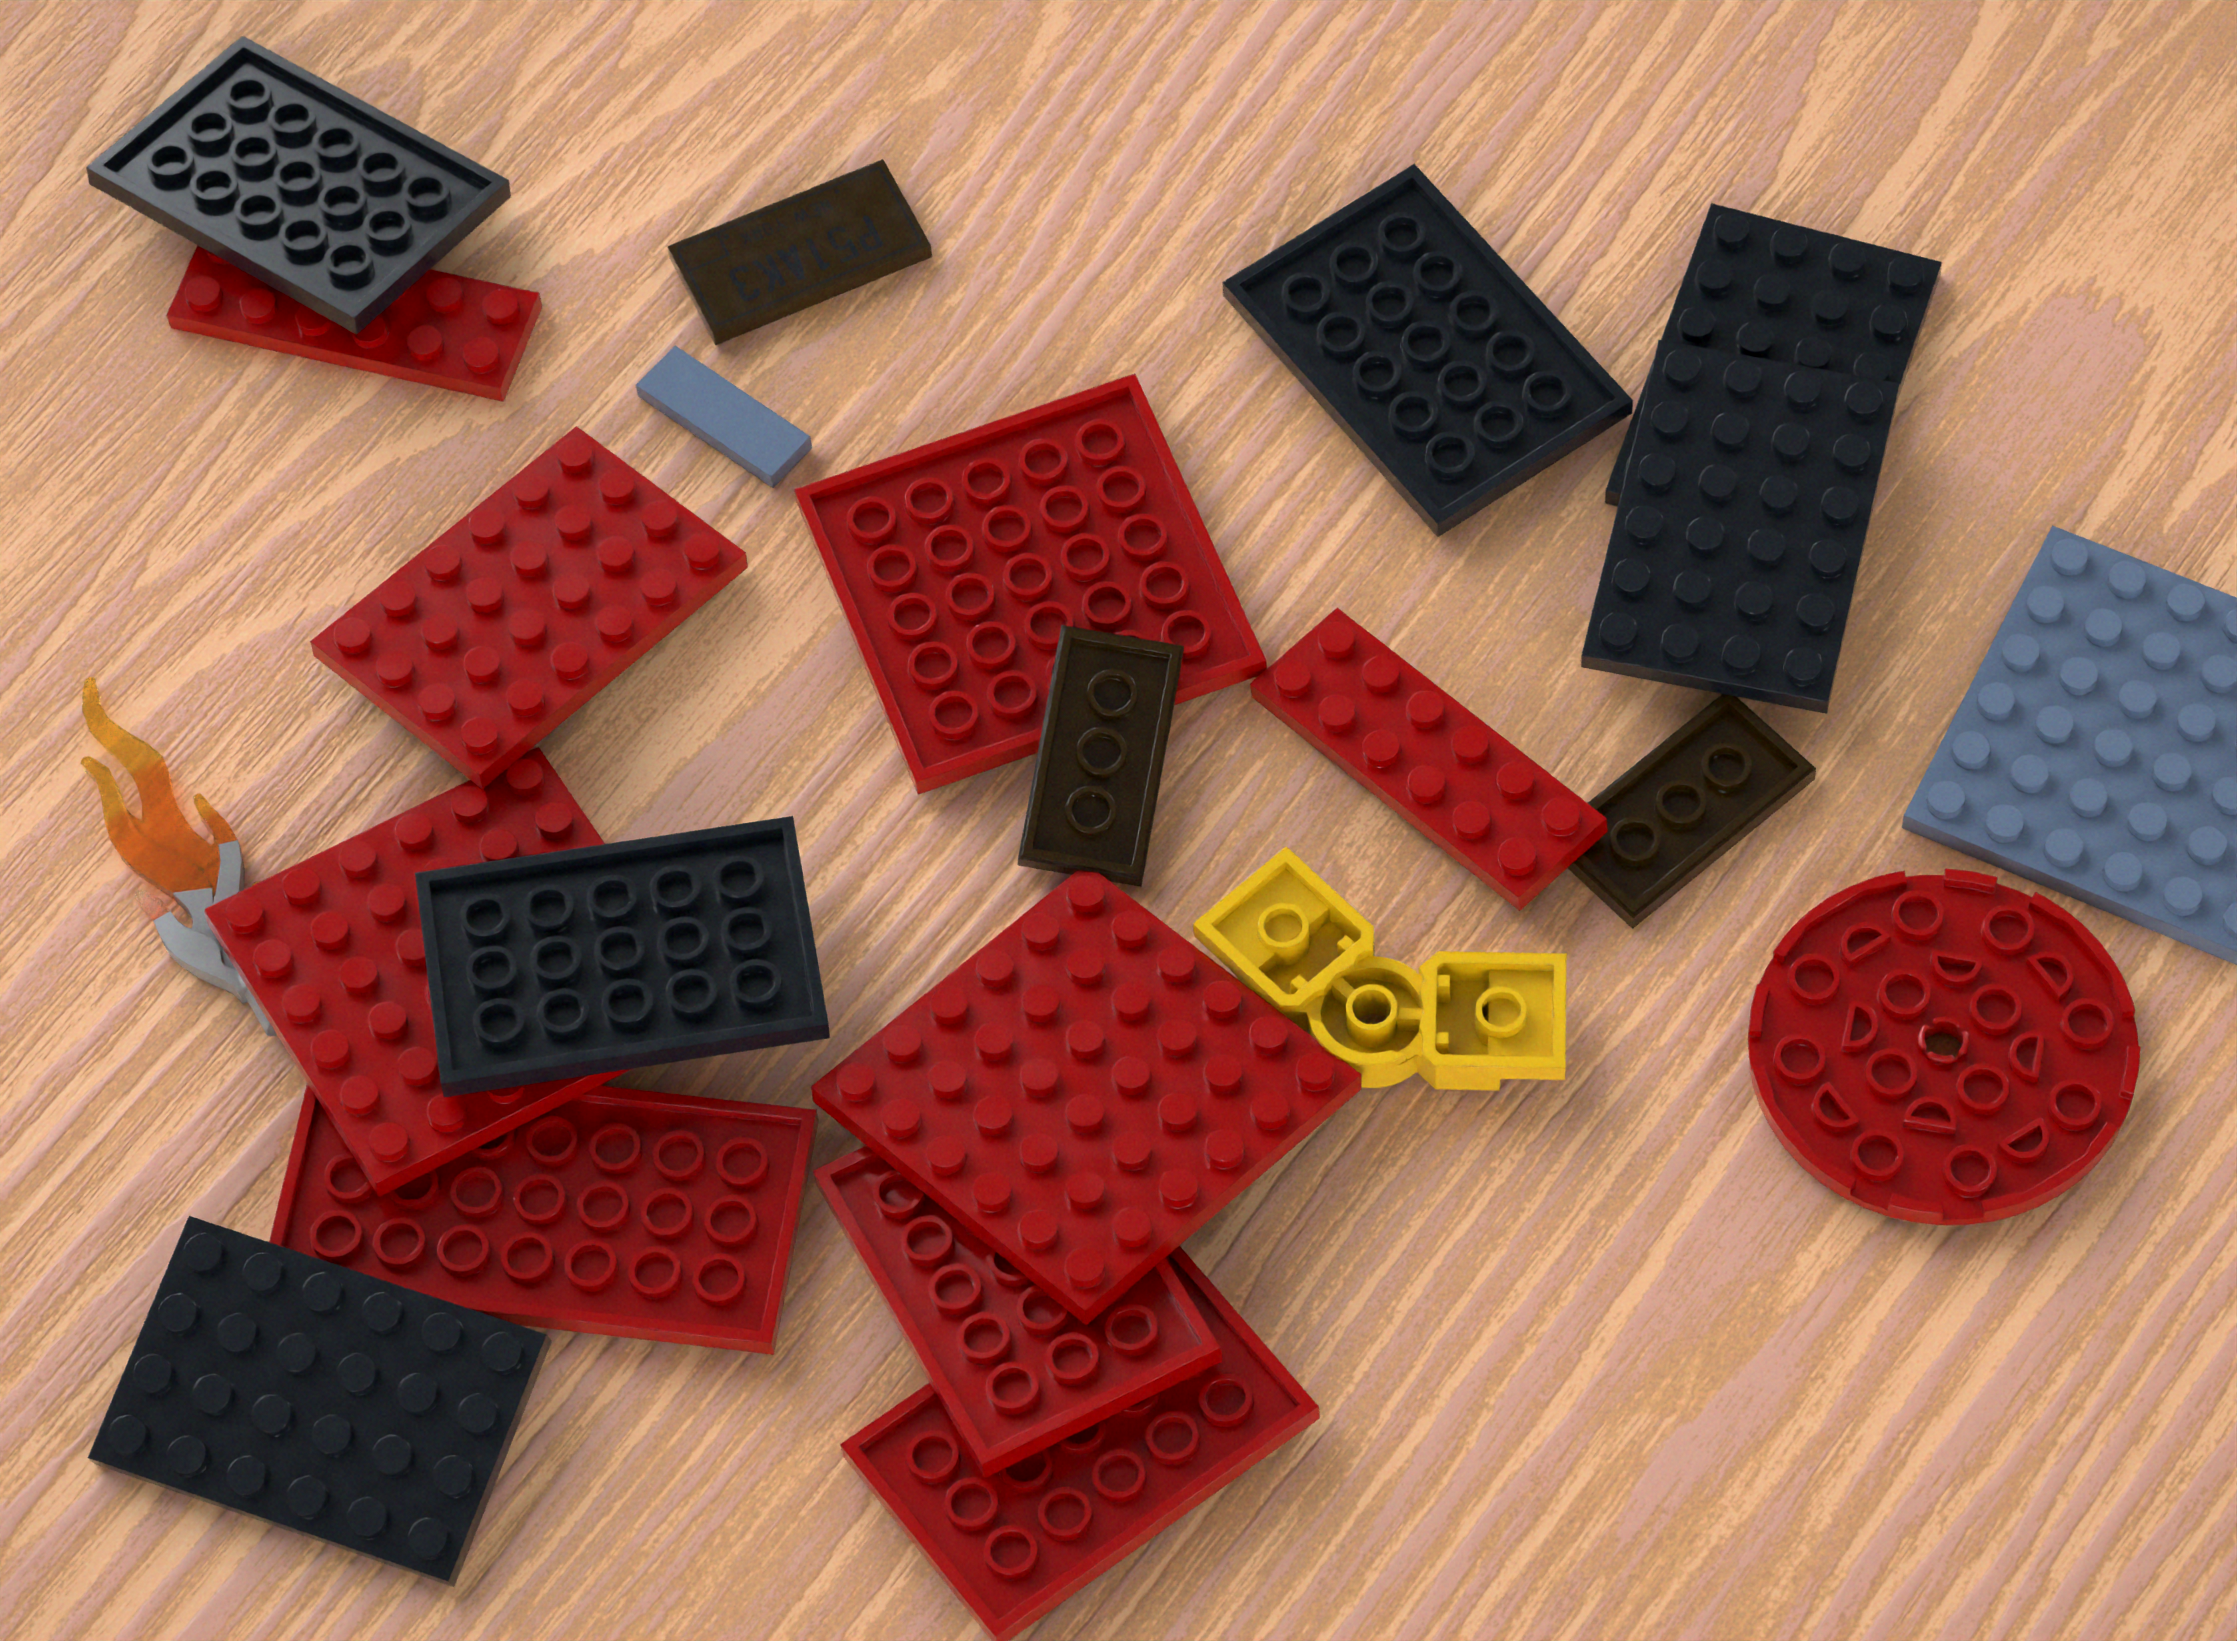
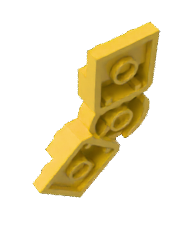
(1452, 1023)

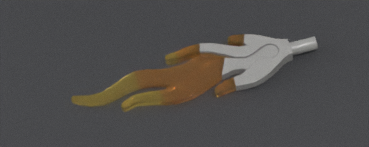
(169, 851)

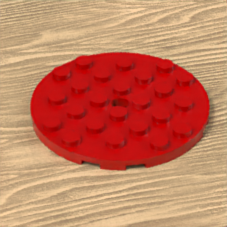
(1931, 1135)

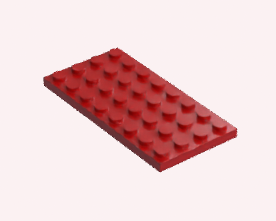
(586, 1220)

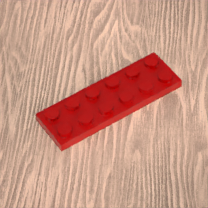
(436, 334)
(1429, 758)

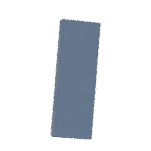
(724, 416)

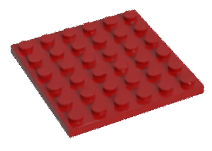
(994, 539)
(346, 979)
(1086, 1092)

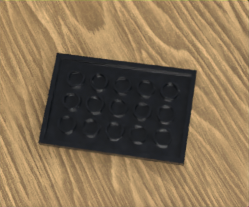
(299, 183)
(1795, 300)
(1427, 349)
(1741, 526)
(620, 956)
(321, 1400)

